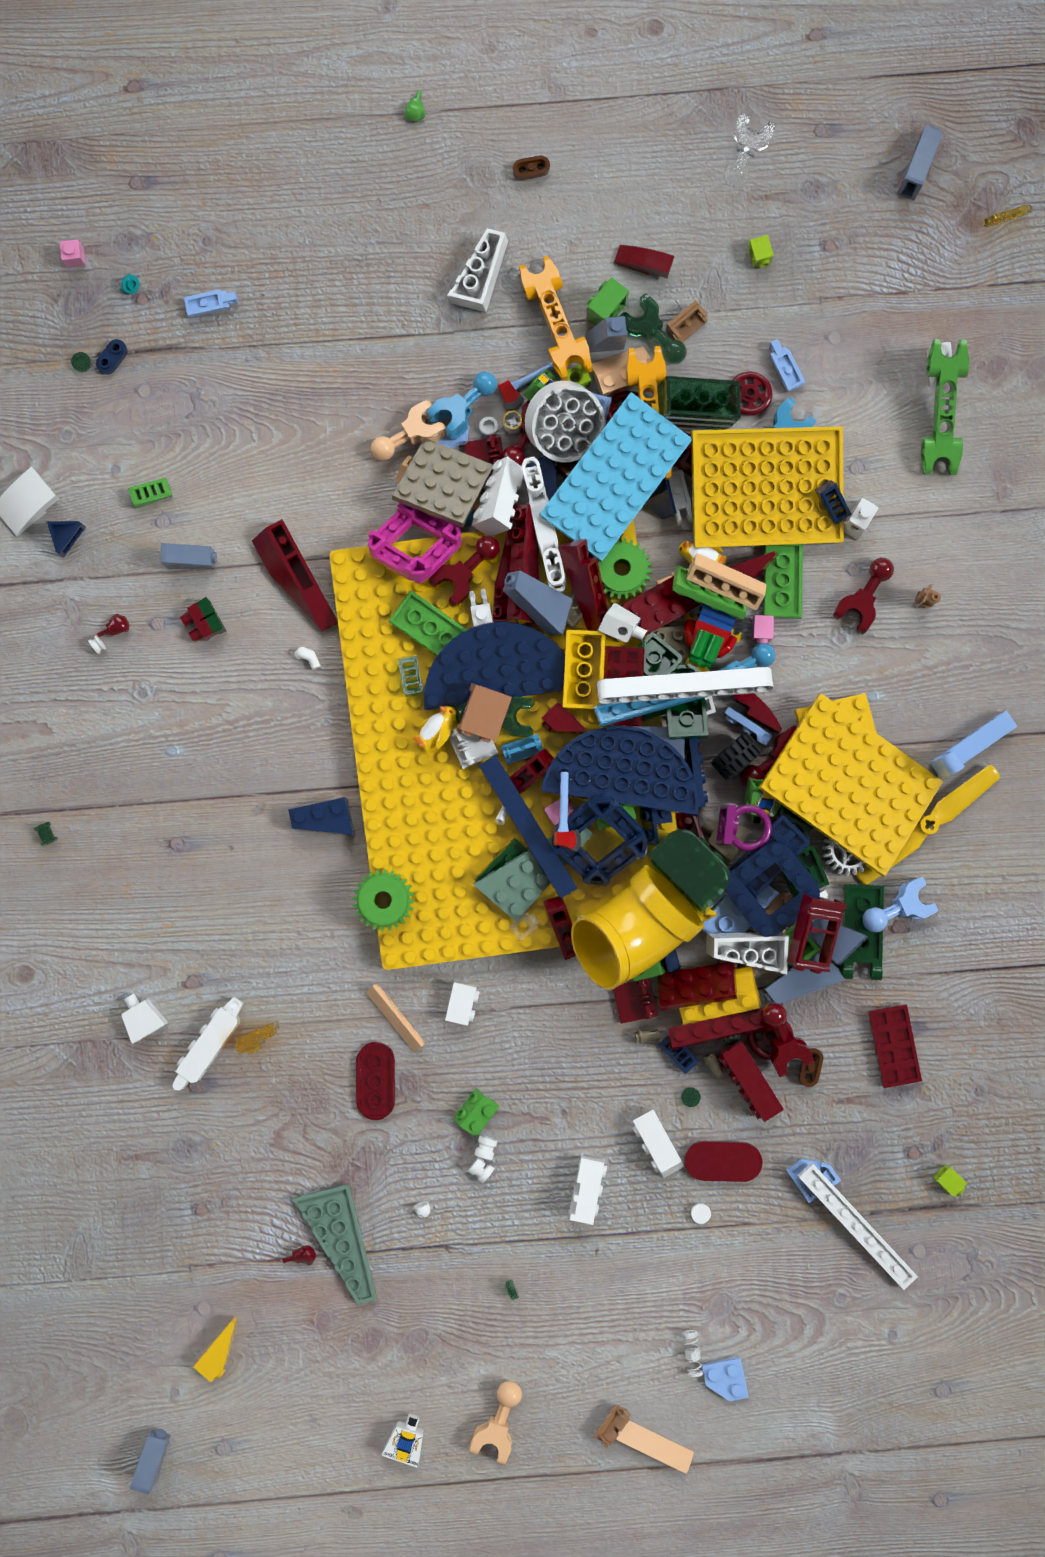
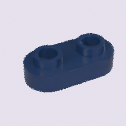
(113, 357)

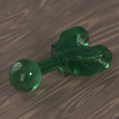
(650, 327)
(510, 721)

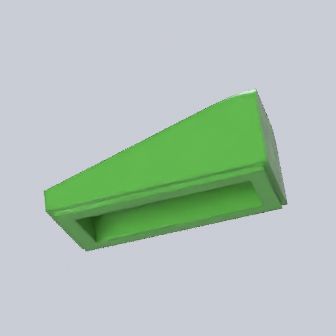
(148, 486)

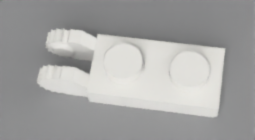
(680, 496)
(480, 613)

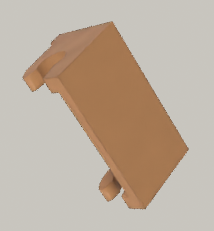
(687, 322)

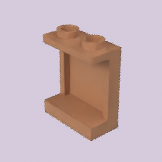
(484, 713)

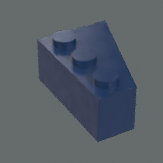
(326, 816)

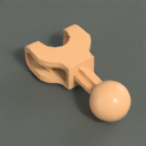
(414, 430)
(496, 1429)

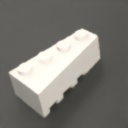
(478, 279)
(499, 497)
(750, 949)

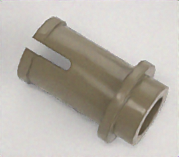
(647, 1035)
(713, 1064)

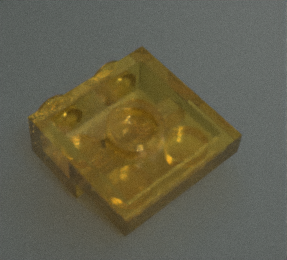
(252, 1041)

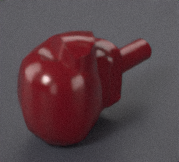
(116, 625)
(303, 1254)

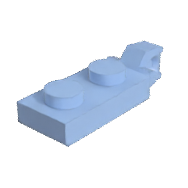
(209, 302)
(786, 366)
(747, 725)

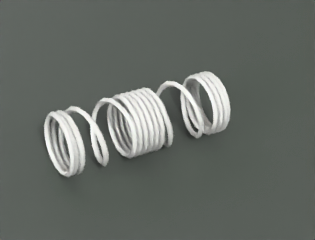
(692, 1353)

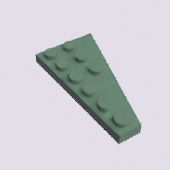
(519, 882)
(337, 1229)

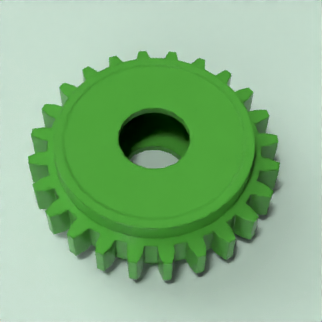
(637, 574)
(367, 900)

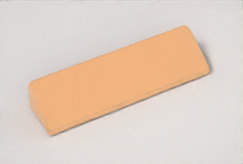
(395, 1017)
(656, 1446)

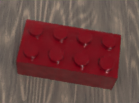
(751, 1081)

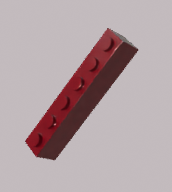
(716, 1029)

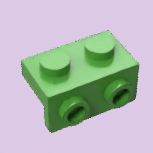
(475, 1112)

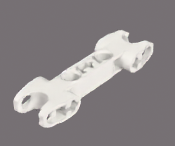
(545, 531)

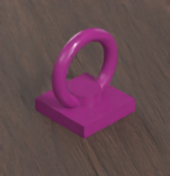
(729, 825)

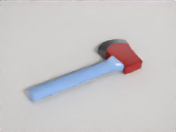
(508, 389)
(563, 837)

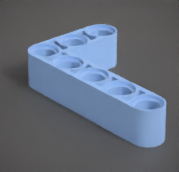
(954, 758)

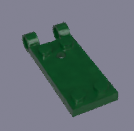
(858, 900)

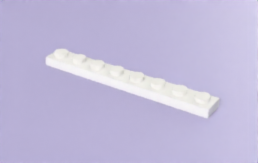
(857, 1226)

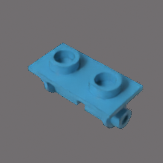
(522, 749)

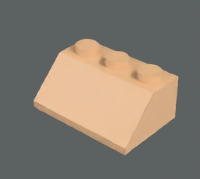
(611, 372)

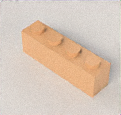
(726, 581)

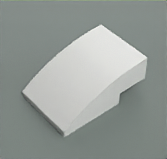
(26, 501)

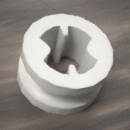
(97, 644)

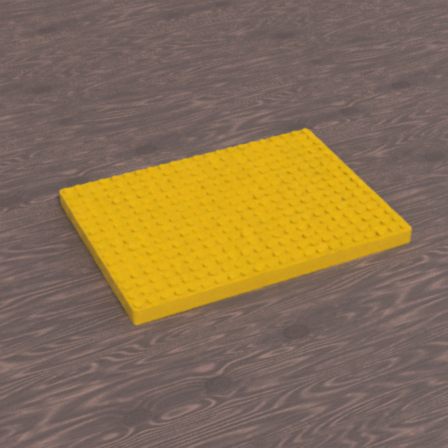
(421, 806)

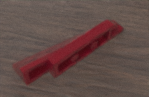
(585, 582)

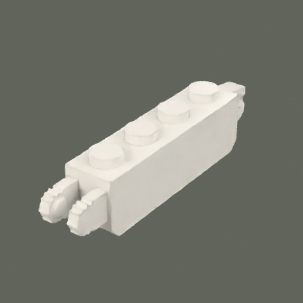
(209, 1044)

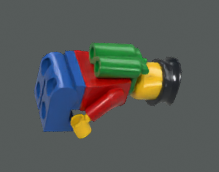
(709, 636)

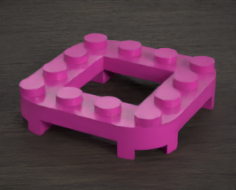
(418, 568)

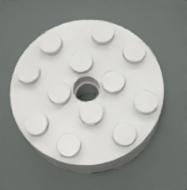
(551, 408)

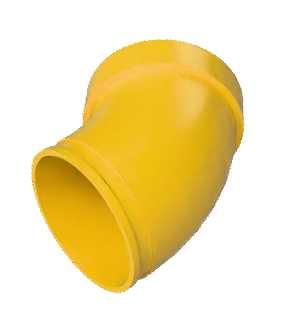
(634, 929)

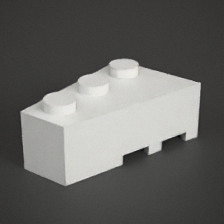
(657, 1144)
(587, 1190)

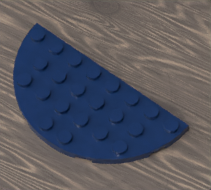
(497, 657)
(627, 766)

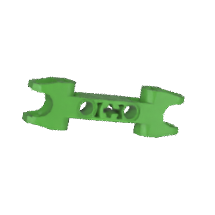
(946, 371)

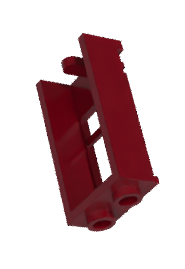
(822, 909)

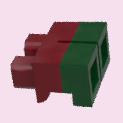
(205, 619)

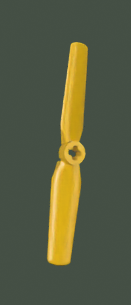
(943, 812)

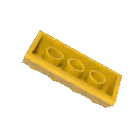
(583, 669)
(747, 1000)

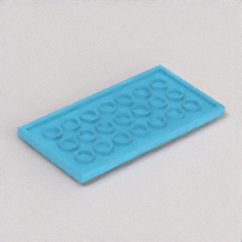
(616, 476)

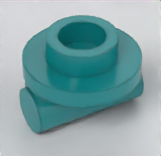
(129, 284)

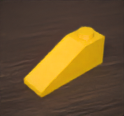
(215, 1357)

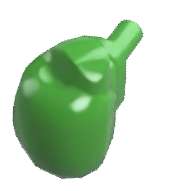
(414, 110)

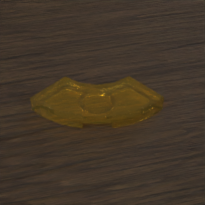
(1007, 215)

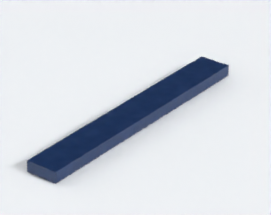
(527, 827)

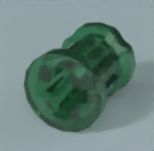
(45, 834)

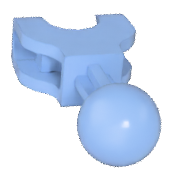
(903, 905)

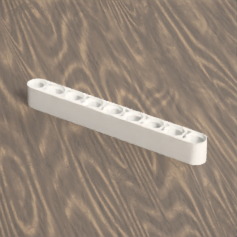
(684, 685)

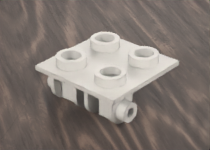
(471, 749)

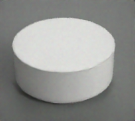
(488, 426)
(700, 1213)

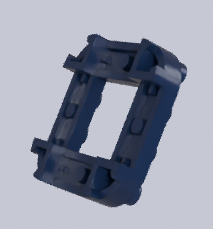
(632, 848)
(753, 866)

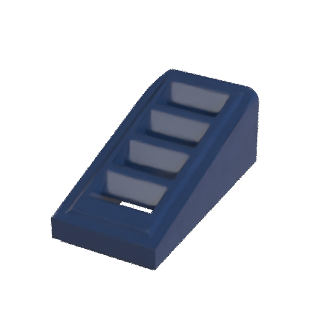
(827, 491)
(689, 1065)

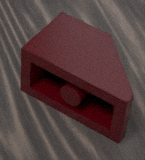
(561, 721)

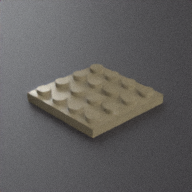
(443, 482)

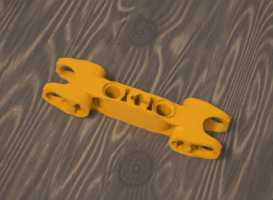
(567, 348)
(646, 378)

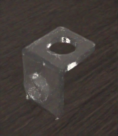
(531, 922)

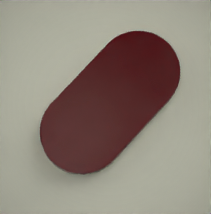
(375, 1080)
(723, 1161)

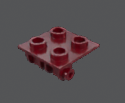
(485, 449)
(635, 1001)

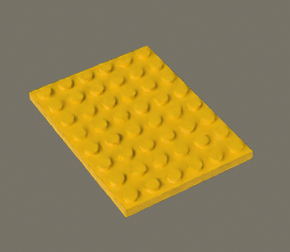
(762, 486)
(851, 784)

